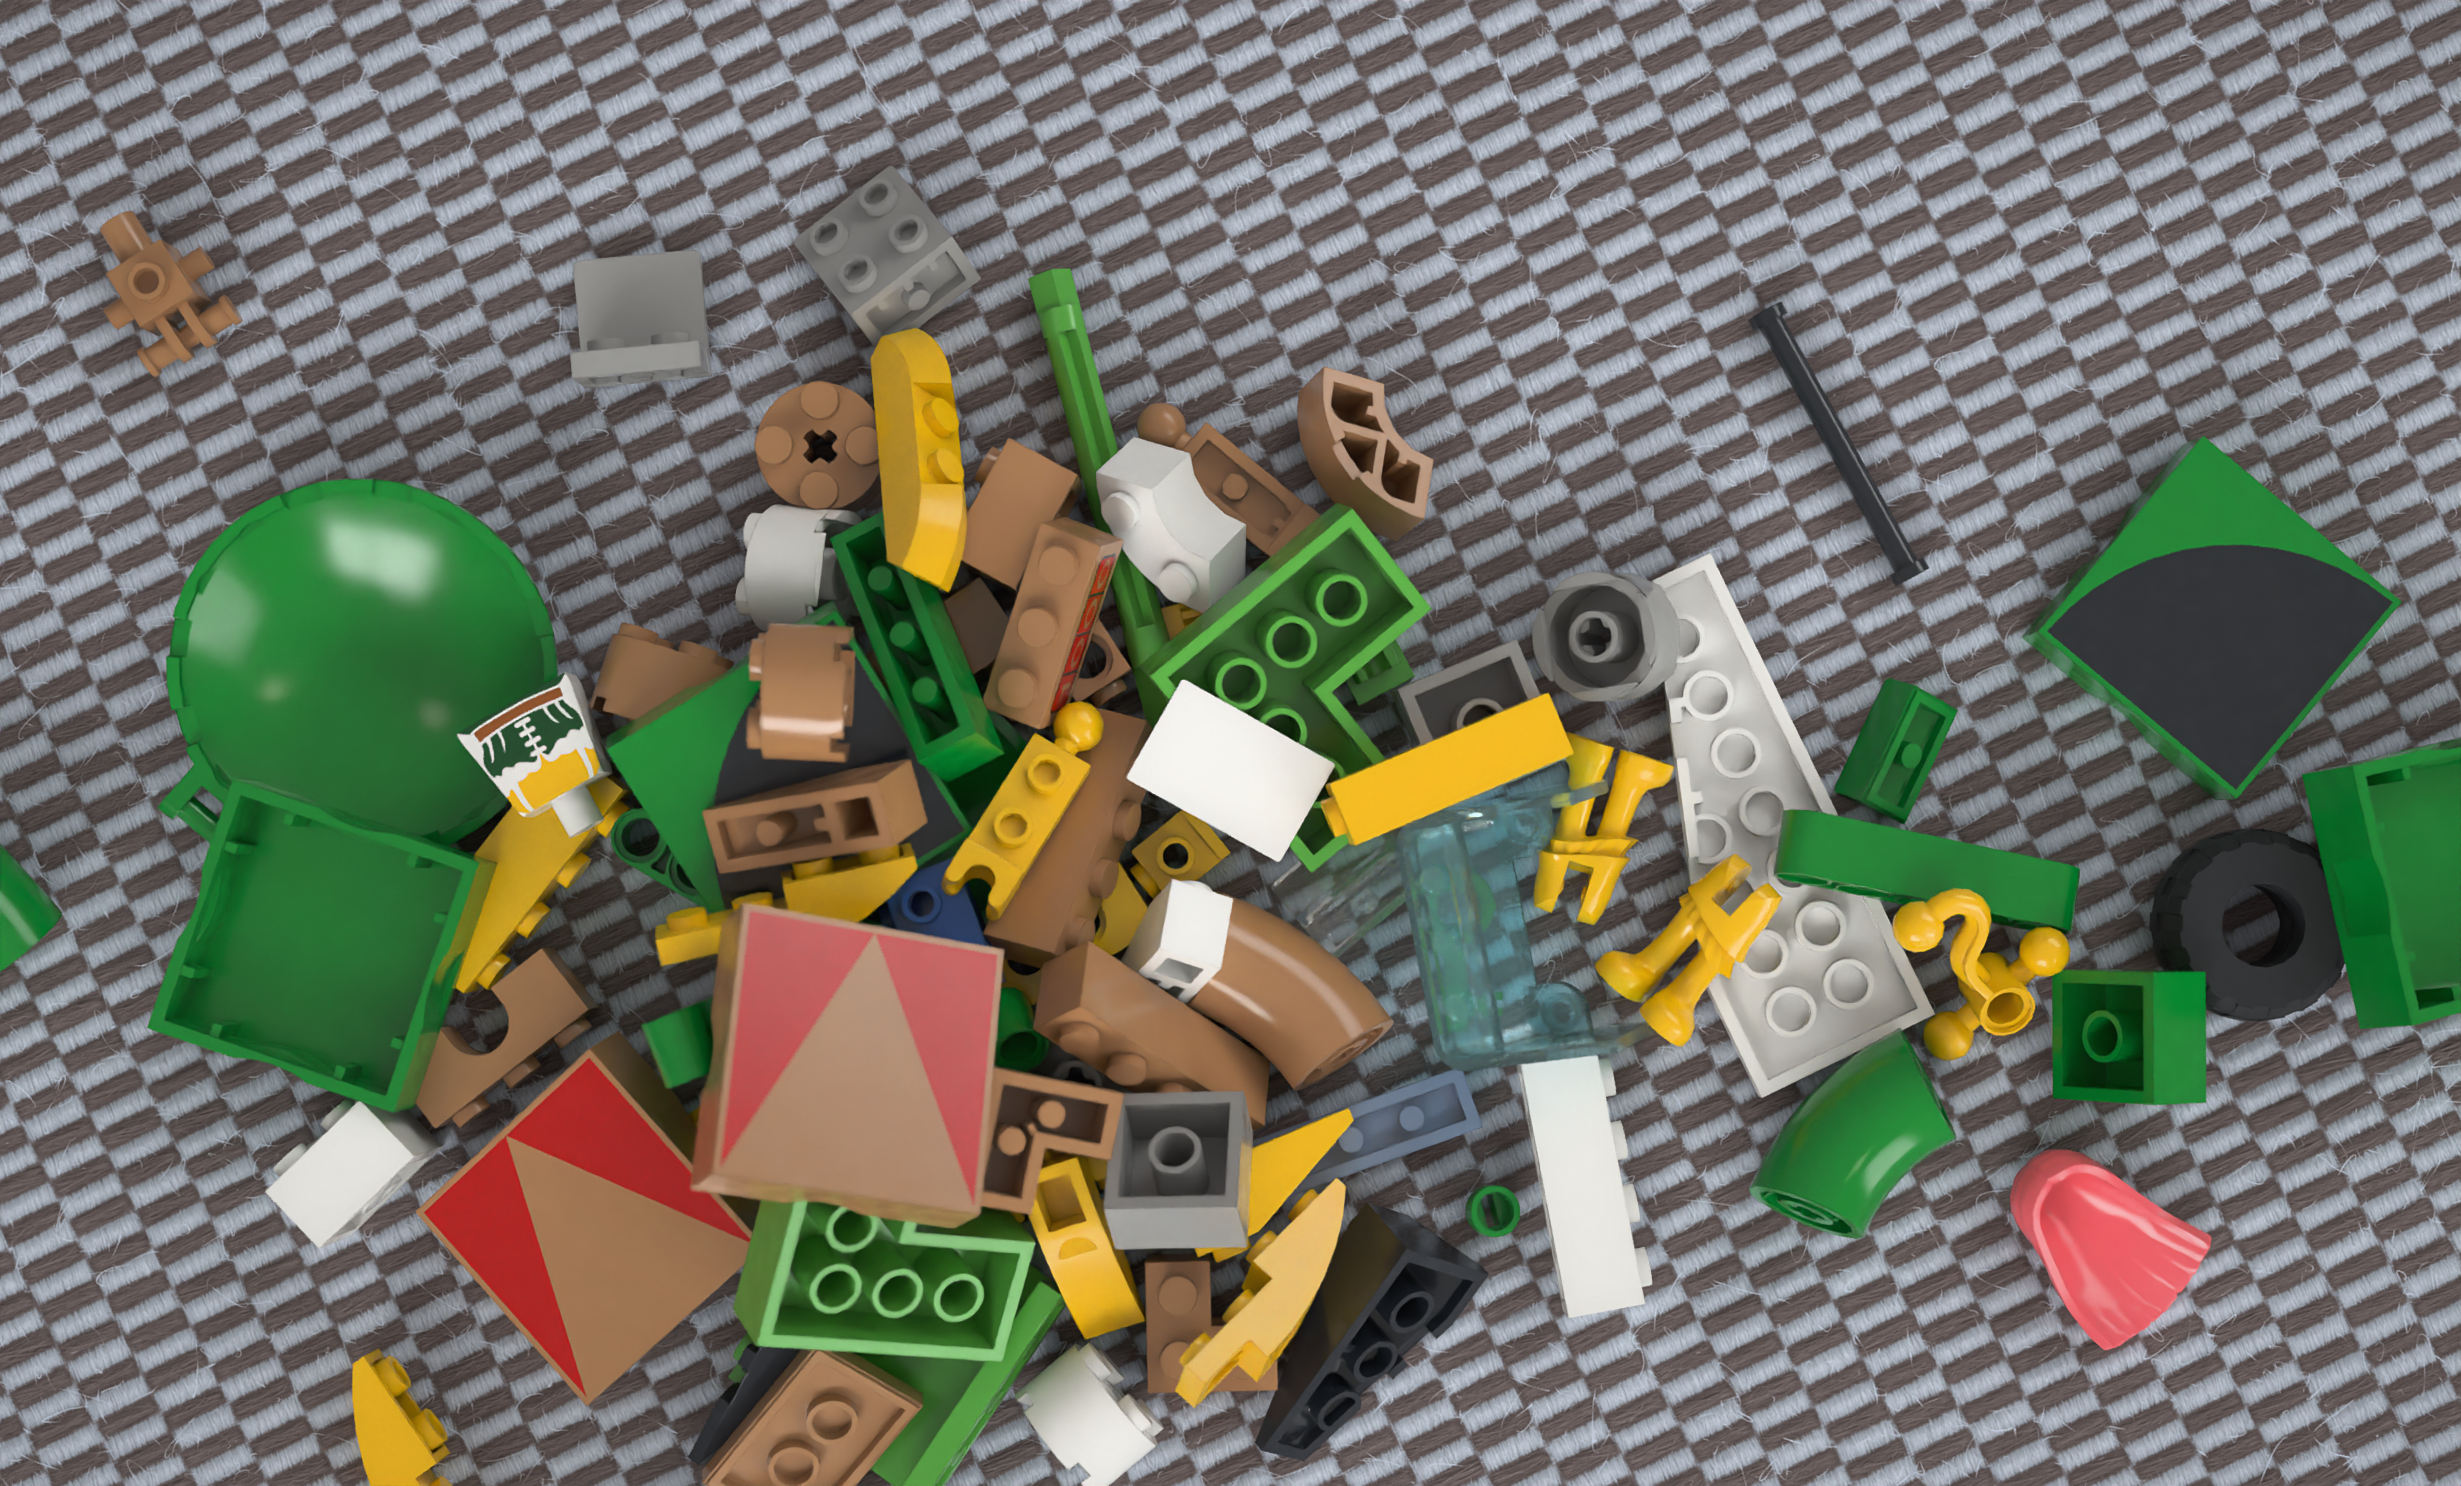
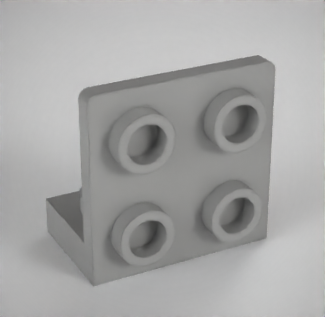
(887, 257)
(640, 319)

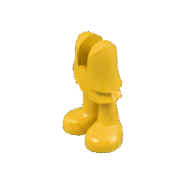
(1604, 853)
(1721, 941)

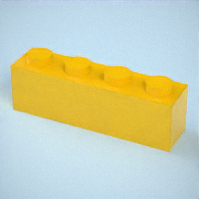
(532, 863)

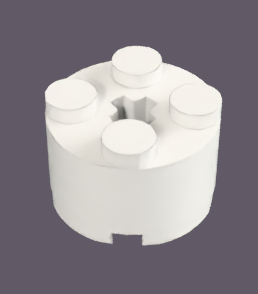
(793, 564)
(1087, 1415)

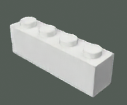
(1582, 1184)

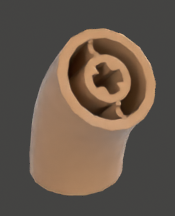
(1290, 998)

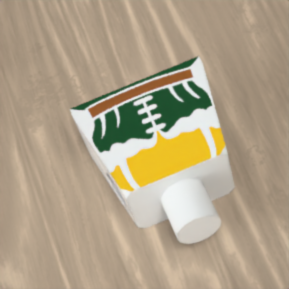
(544, 753)

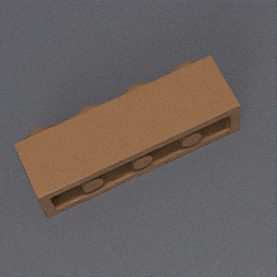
(1080, 859)
(1142, 1032)

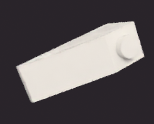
(1181, 938)

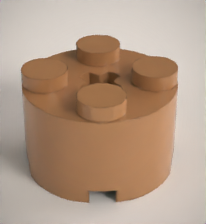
(786, 449)
(647, 671)
(803, 692)

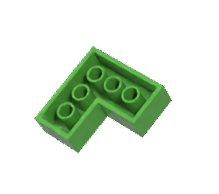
(1294, 638)
(882, 1284)

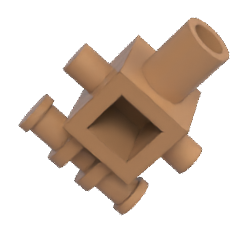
(160, 292)

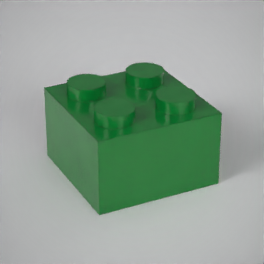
(2129, 1036)

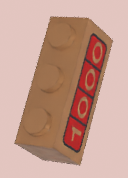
(1052, 621)

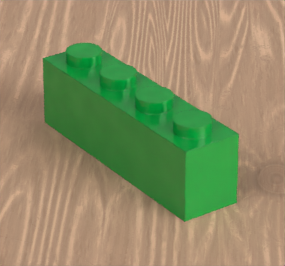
(917, 655)

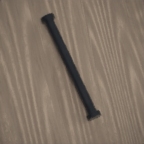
(1838, 443)

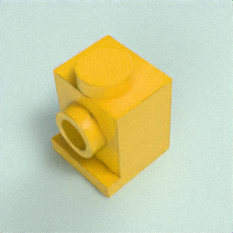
(1201, 842)

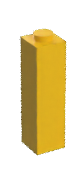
(1446, 770)

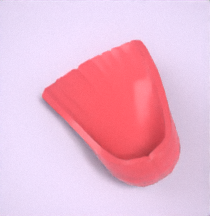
(2103, 1244)

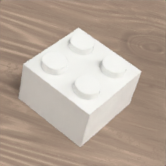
(350, 1169)

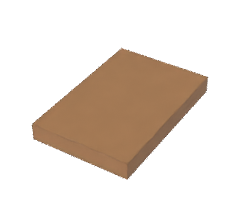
(816, 1425)

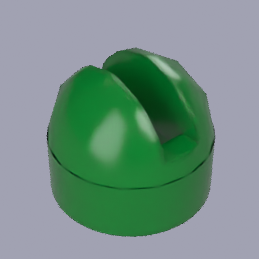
(1503, 1209)

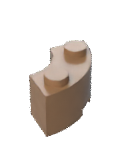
(1360, 453)

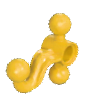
(1988, 981)

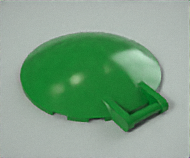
(346, 650)

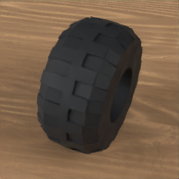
(2190, 917)

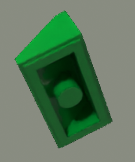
(1895, 749)

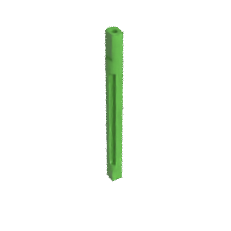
(1095, 445)

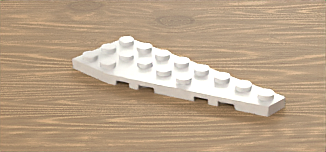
(1827, 963)

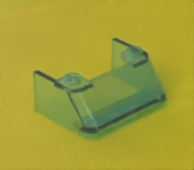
(1476, 939)

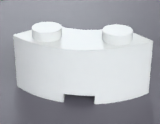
(1170, 524)

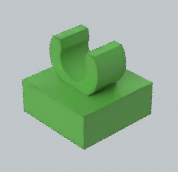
(1380, 674)

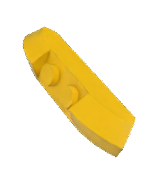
(919, 457)

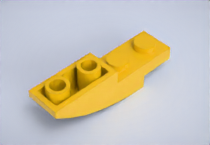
(819, 887)
(1080, 1248)
(1276, 1296)
(392, 1431)

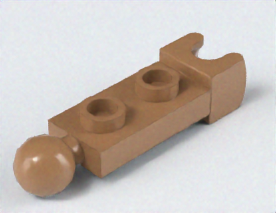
(1231, 479)

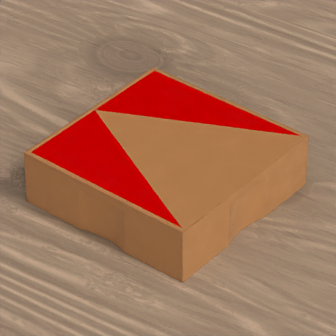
(849, 1067)
(590, 1218)

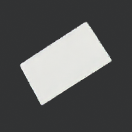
(1230, 770)

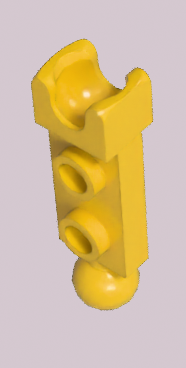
(1026, 808)

